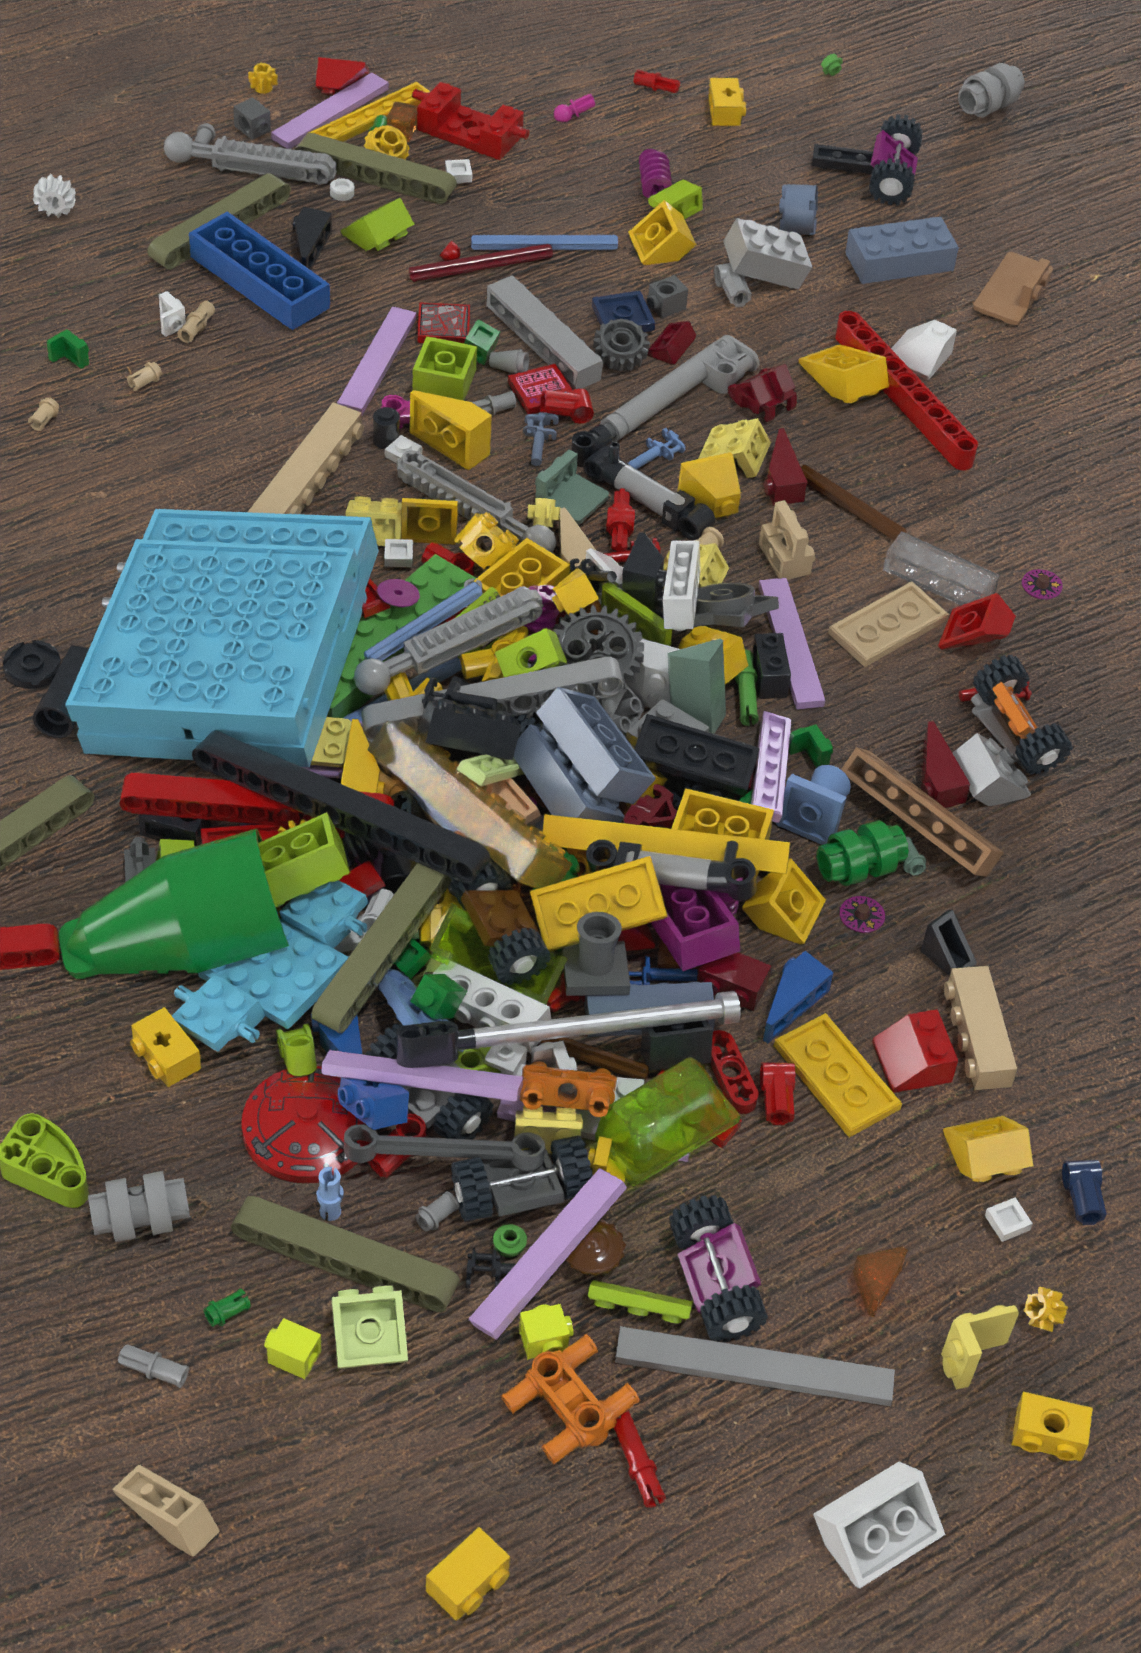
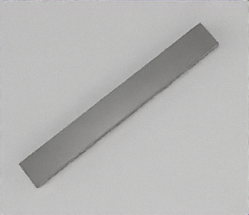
(755, 1366)

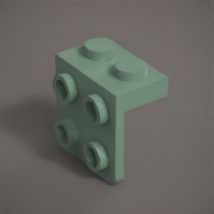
(570, 489)

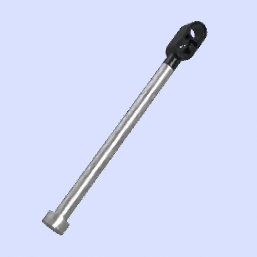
(440, 1040)

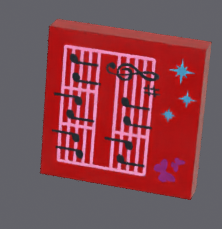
(531, 383)

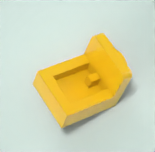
(600, 1159)

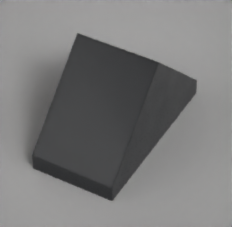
(947, 944)

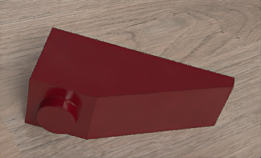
(785, 475)
(941, 772)

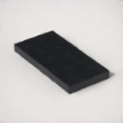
(696, 754)

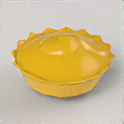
(387, 141)

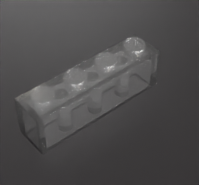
(939, 570)

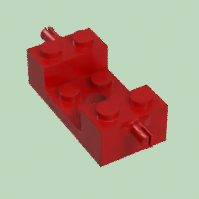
(445, 118)

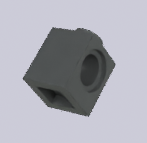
(252, 118)
(667, 296)

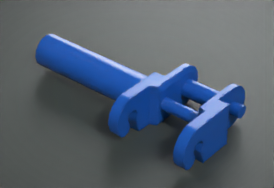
(662, 974)

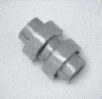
(991, 89)
(127, 1208)

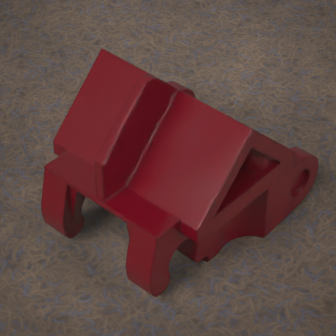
(766, 391)
(653, 811)

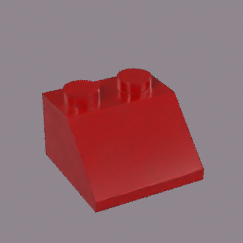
(916, 1052)

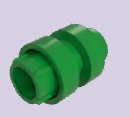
(852, 856)

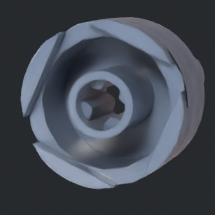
(799, 208)

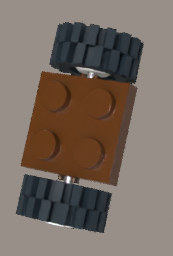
(503, 923)

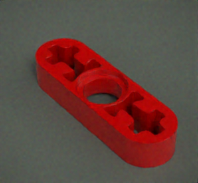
(728, 1084)

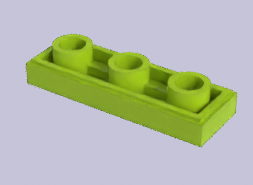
(639, 1301)

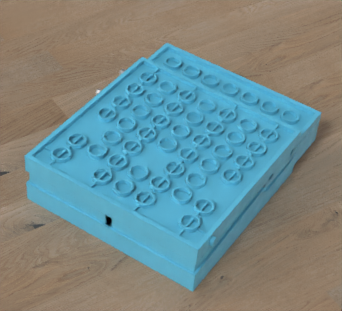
(224, 631)

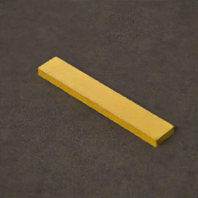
(363, 118)

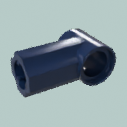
(1085, 1182)

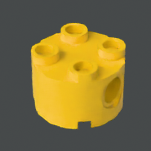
(473, 540)

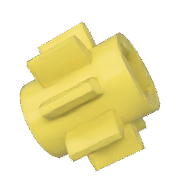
(543, 512)

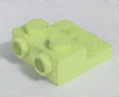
(369, 1327)

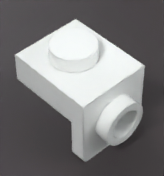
(171, 314)
(555, 1056)
(507, 1058)

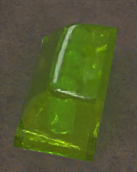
(665, 1120)

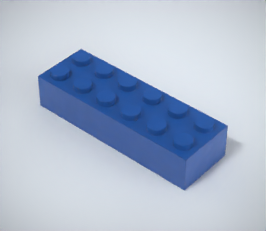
(259, 270)

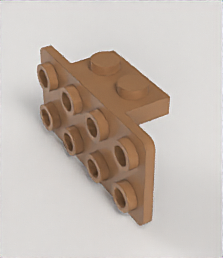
(1013, 288)

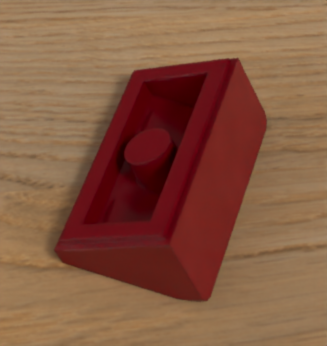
(673, 342)

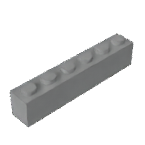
(544, 332)

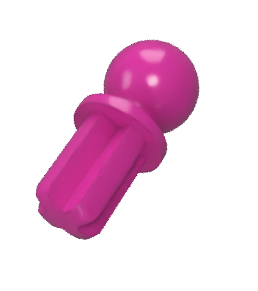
(564, 113)

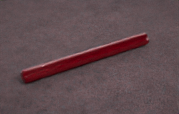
(480, 262)

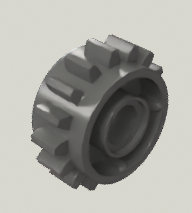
(621, 344)

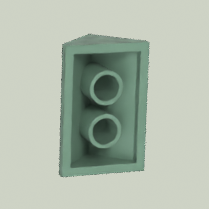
(699, 682)

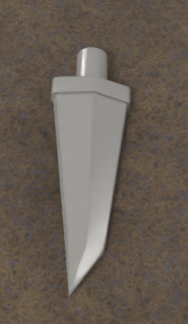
(995, 724)

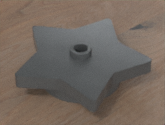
(730, 604)

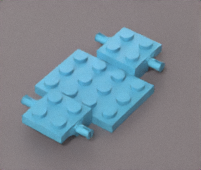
(280, 981)

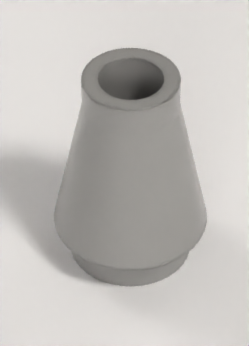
(510, 361)

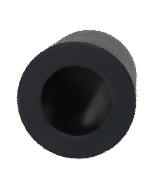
(385, 427)

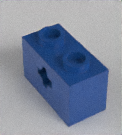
(374, 1102)

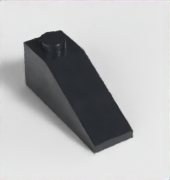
(312, 233)

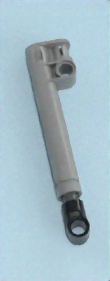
(715, 366)

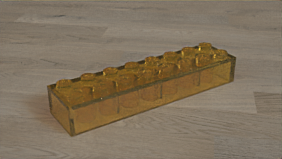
(470, 807)

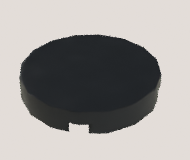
(31, 664)

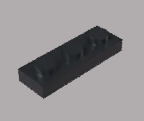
(842, 159)

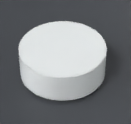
(342, 189)

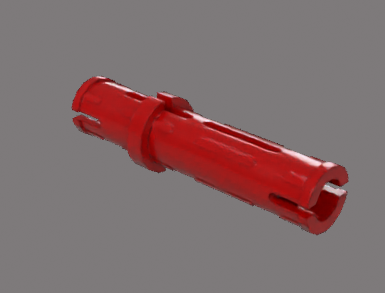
(641, 1467)

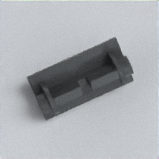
(138, 857)

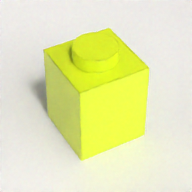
(293, 1348)

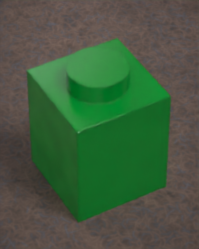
(438, 996)

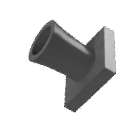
(598, 960)

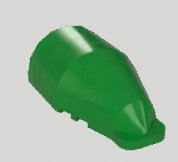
(180, 914)

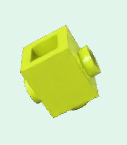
(545, 1330)

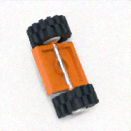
(1038, 747)

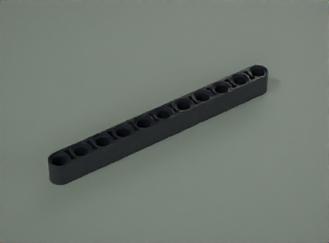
(346, 807)

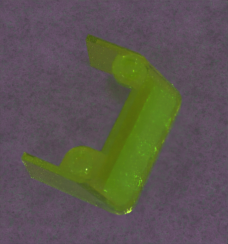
(460, 942)

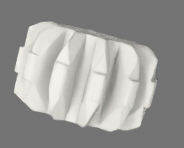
(54, 195)

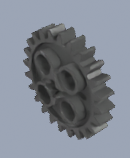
(576, 636)

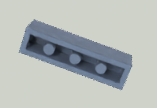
(645, 997)

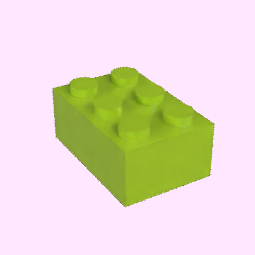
(303, 859)

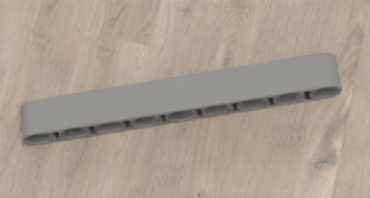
(514, 694)

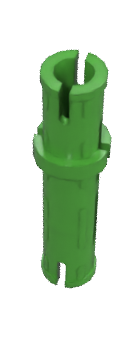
(747, 693)

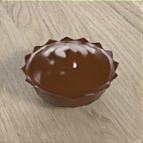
(598, 1250)

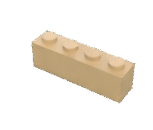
(980, 1028)

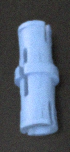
(329, 1193)

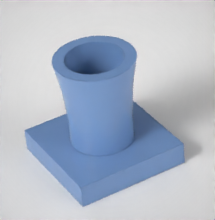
(816, 805)

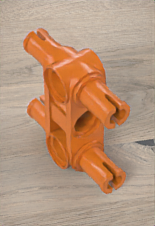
(542, 1084)
(570, 1399)

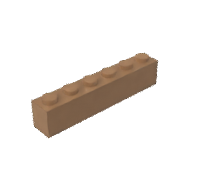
(922, 812)

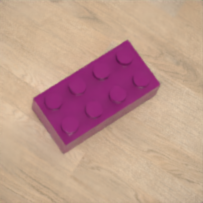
(696, 926)

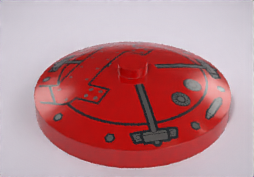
(298, 1126)

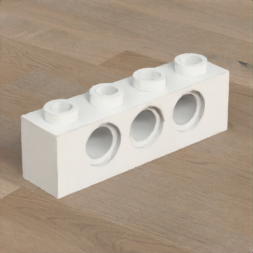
(681, 585)
(493, 1003)

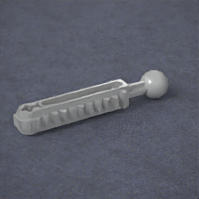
(253, 158)
(445, 485)
(452, 639)

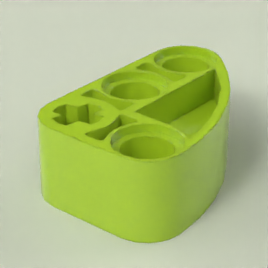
(47, 1151)

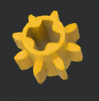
(263, 78)
(1045, 1309)

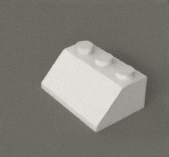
(880, 1523)

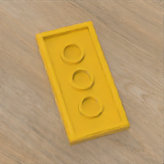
(624, 891)
(837, 1075)

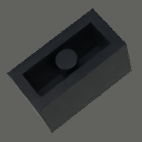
(671, 1044)

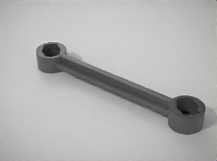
(444, 1147)

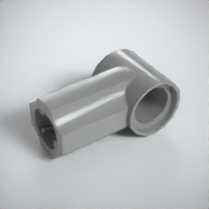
(733, 284)

